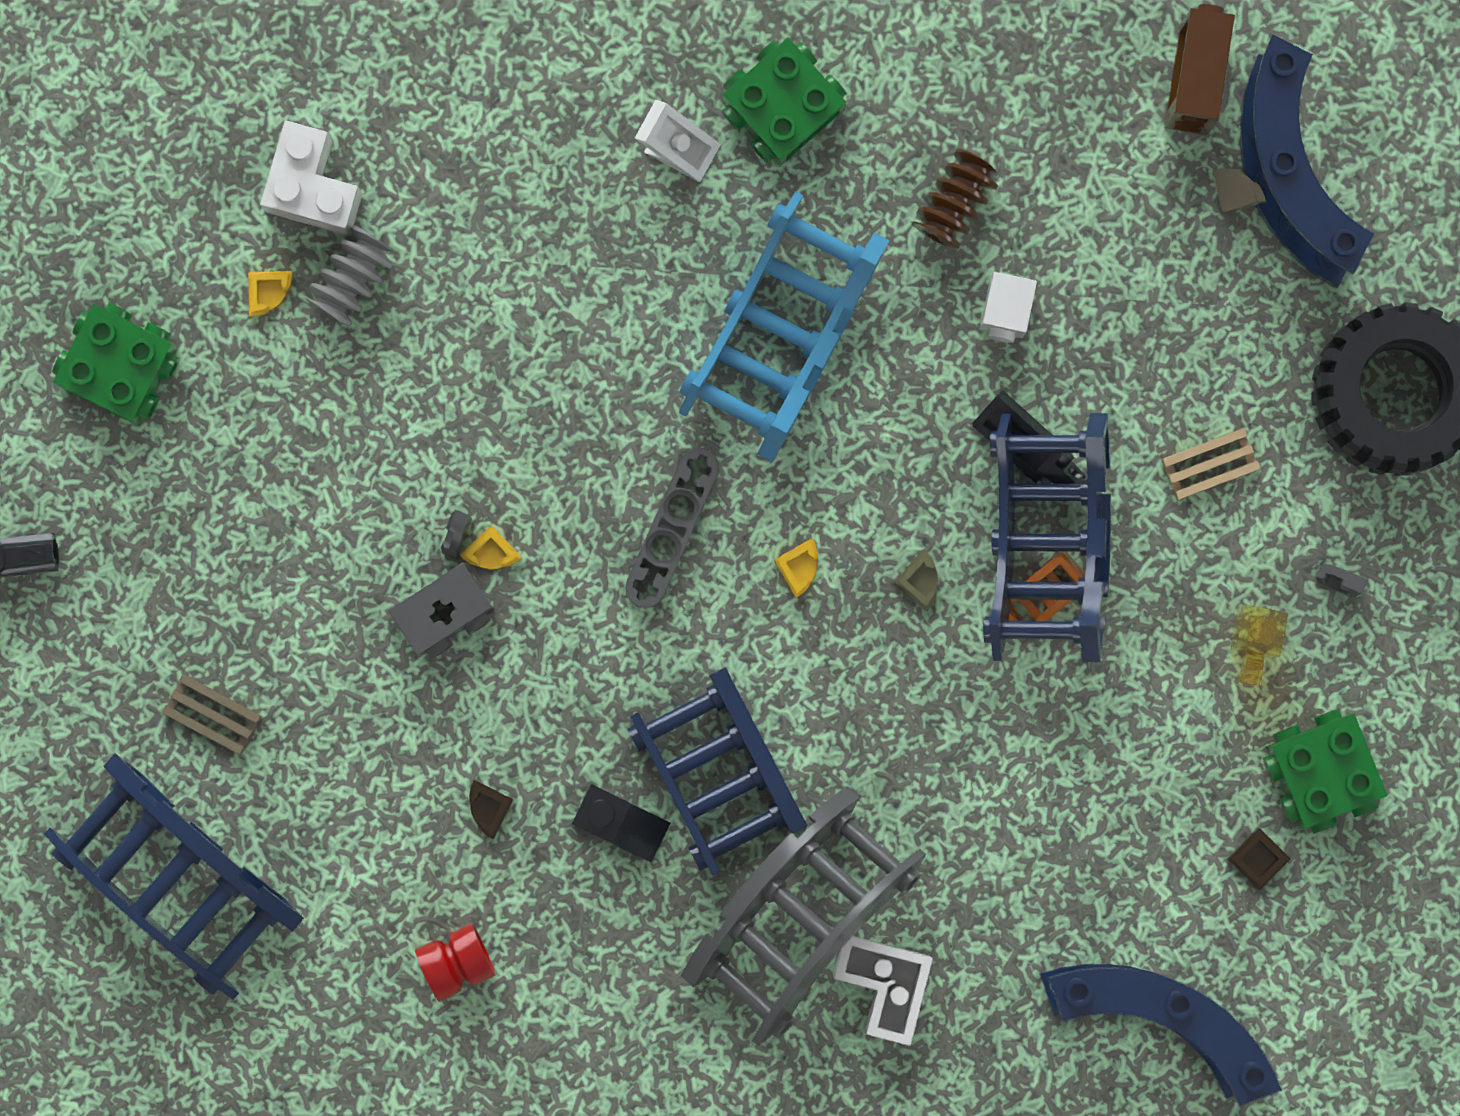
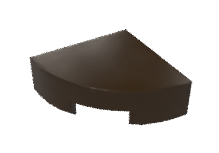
(488, 807)

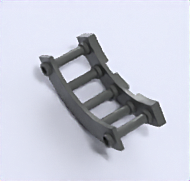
(769, 885)

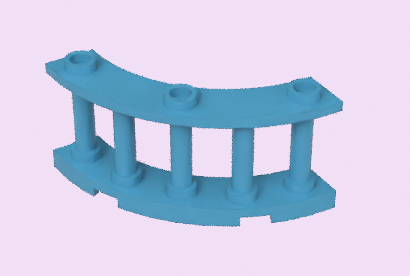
(816, 345)

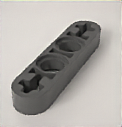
(667, 526)

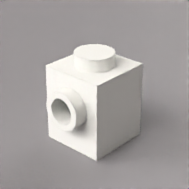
(1007, 307)

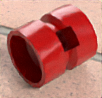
(453, 963)

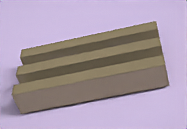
(179, 696)

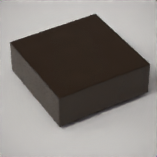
(1258, 858)

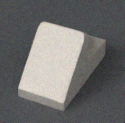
(677, 141)

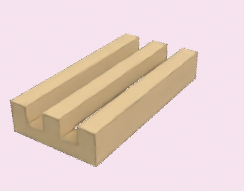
(1244, 451)

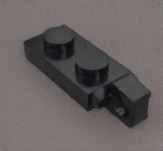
(1037, 466)

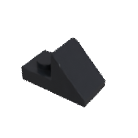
(621, 823)

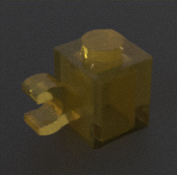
(1258, 635)

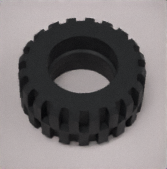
(1341, 401)

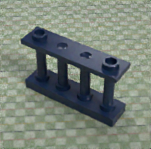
(760, 774)

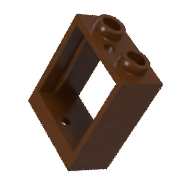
(1199, 70)

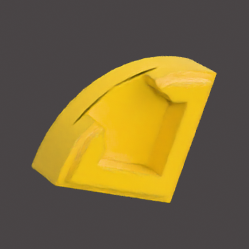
(267, 290)
(490, 551)
(799, 566)

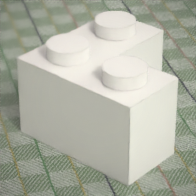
(298, 185)
(898, 983)

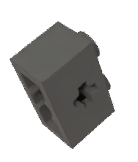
(453, 588)

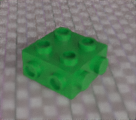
(782, 100)
(116, 363)
(1324, 771)

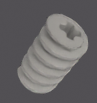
(350, 276)

